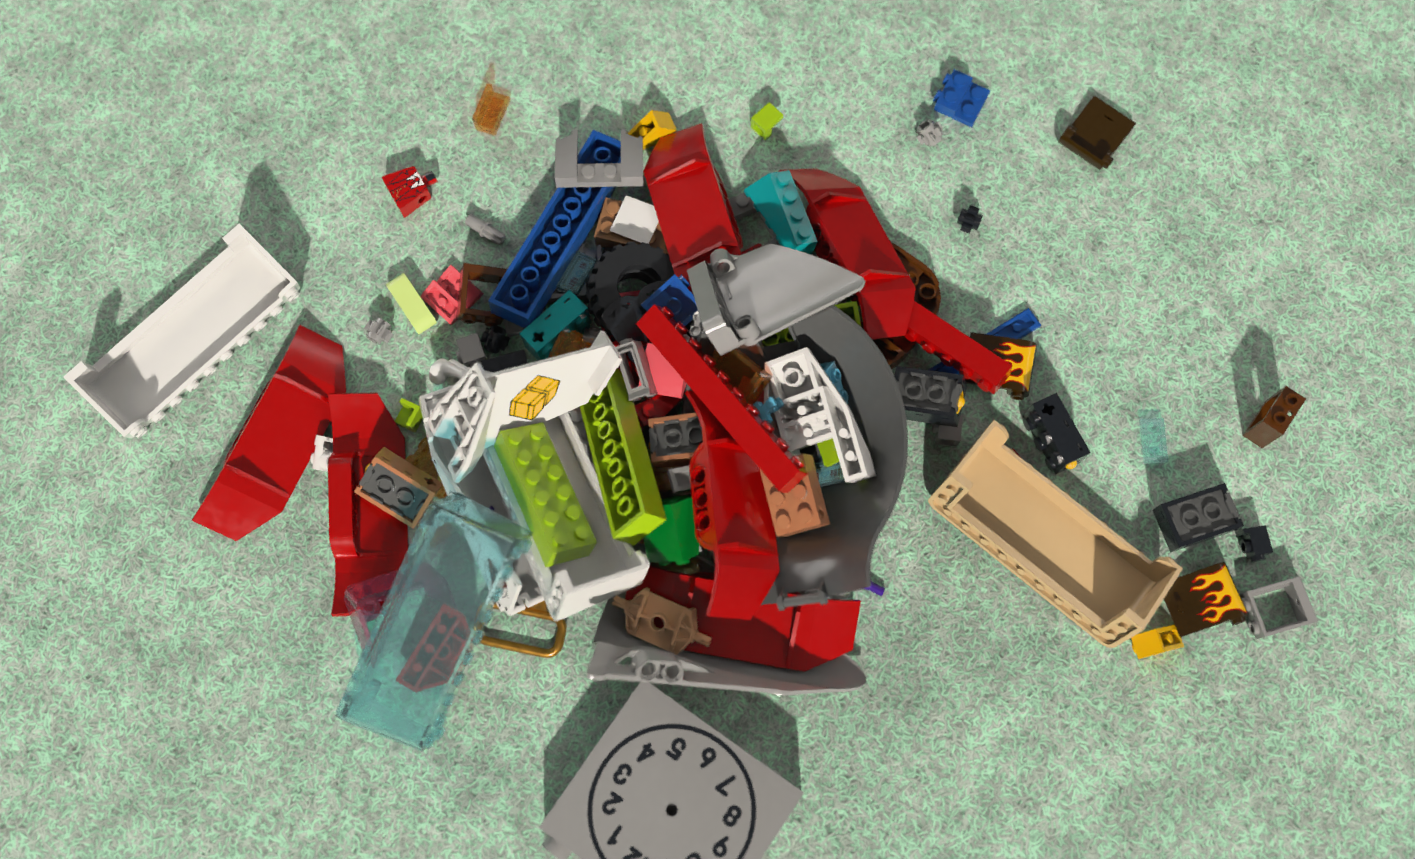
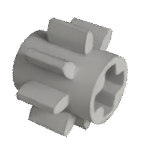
(929, 132)
(378, 331)

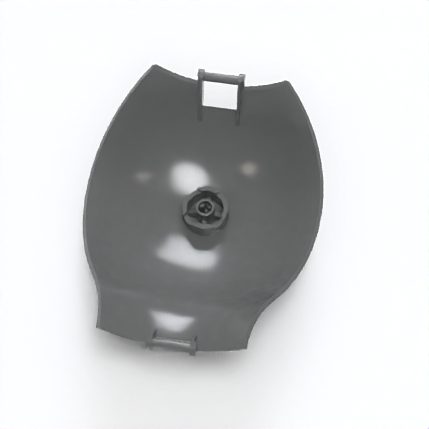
(840, 554)

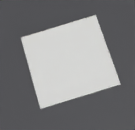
(635, 220)

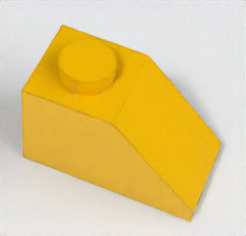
(652, 127)
(1156, 641)

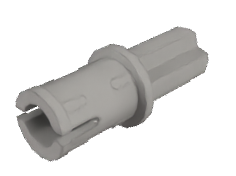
(485, 229)

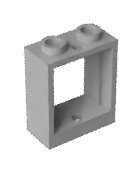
(1298, 599)

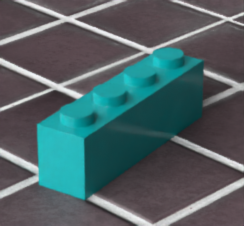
(783, 210)

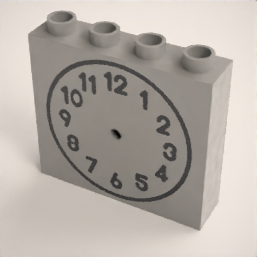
(668, 791)

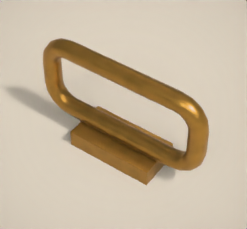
(539, 611)

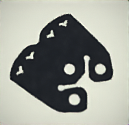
(624, 324)

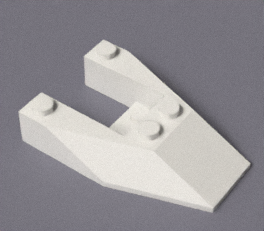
(815, 413)

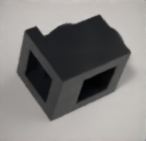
(1255, 543)

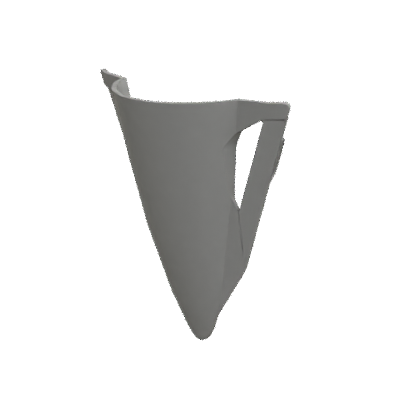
(613, 644)

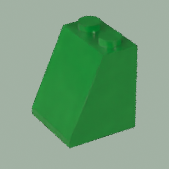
(676, 536)

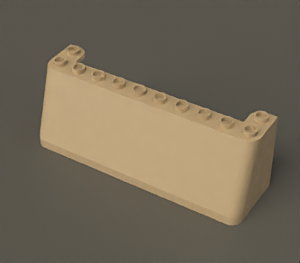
(1052, 541)

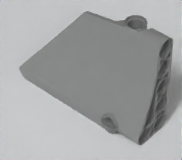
(764, 292)

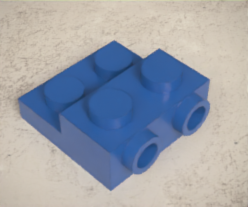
(960, 98)
(676, 297)

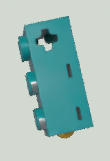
(564, 315)

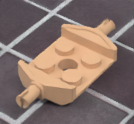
(679, 622)

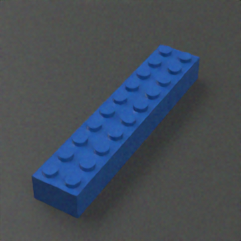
(554, 240)

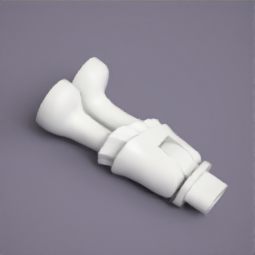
(449, 371)

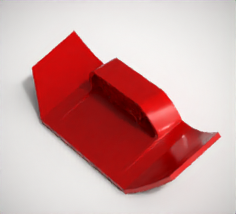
(690, 200)
(856, 241)
(276, 438)
(731, 519)
(360, 534)
(784, 638)

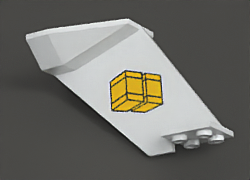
(518, 397)

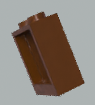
(483, 274)
(1272, 417)

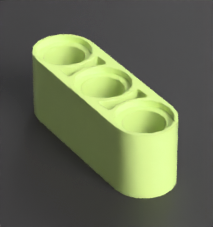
(411, 303)

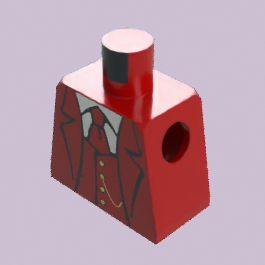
(409, 188)

